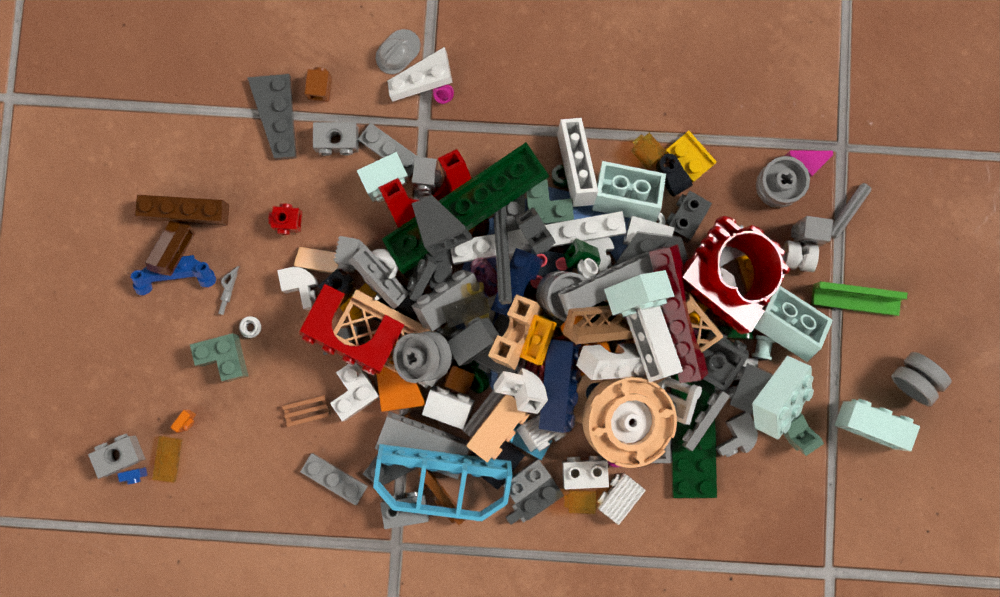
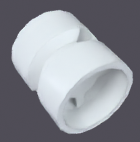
(800, 256)

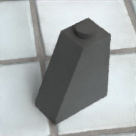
(438, 226)

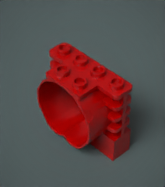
(704, 281)

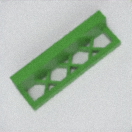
(857, 298)

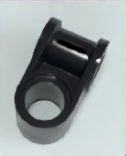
(676, 177)

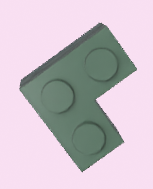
(549, 211)
(225, 352)

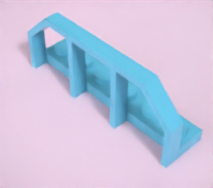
(443, 461)

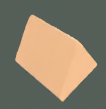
(316, 260)

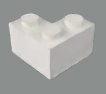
(359, 395)

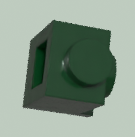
(579, 251)

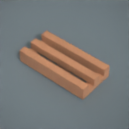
(288, 415)

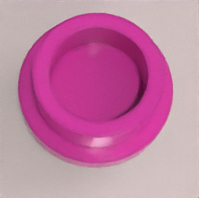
(443, 94)

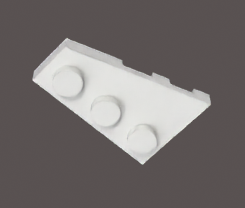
(421, 77)

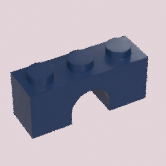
(523, 268)

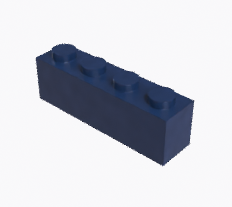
(560, 384)

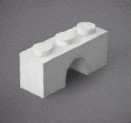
(602, 364)

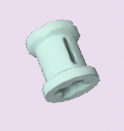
(763, 348)

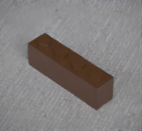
(182, 209)

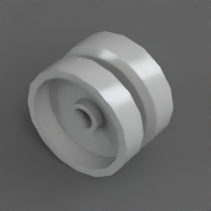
(795, 180)
(548, 291)
(422, 356)
(921, 379)

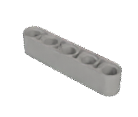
(591, 291)

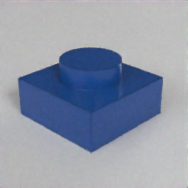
(132, 476)

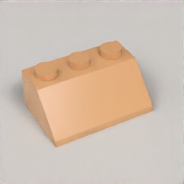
(497, 428)

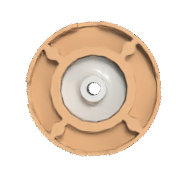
(629, 421)

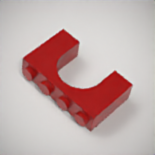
(399, 203)
(318, 329)

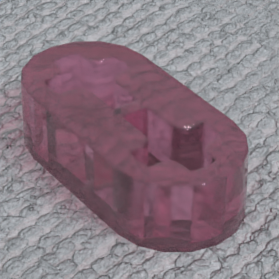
(490, 273)

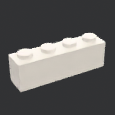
(577, 162)
(654, 343)

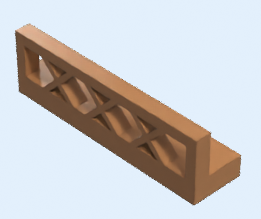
(598, 331)

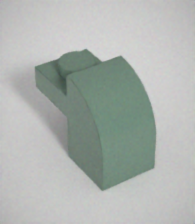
(802, 436)

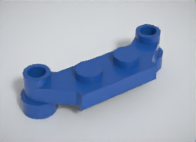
(187, 267)

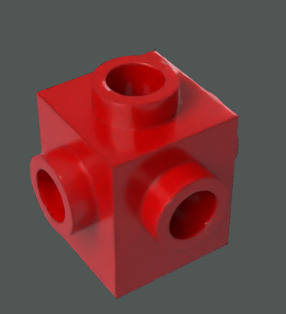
(290, 224)

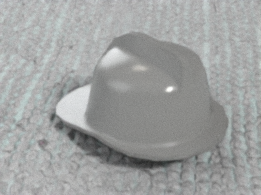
(397, 51)

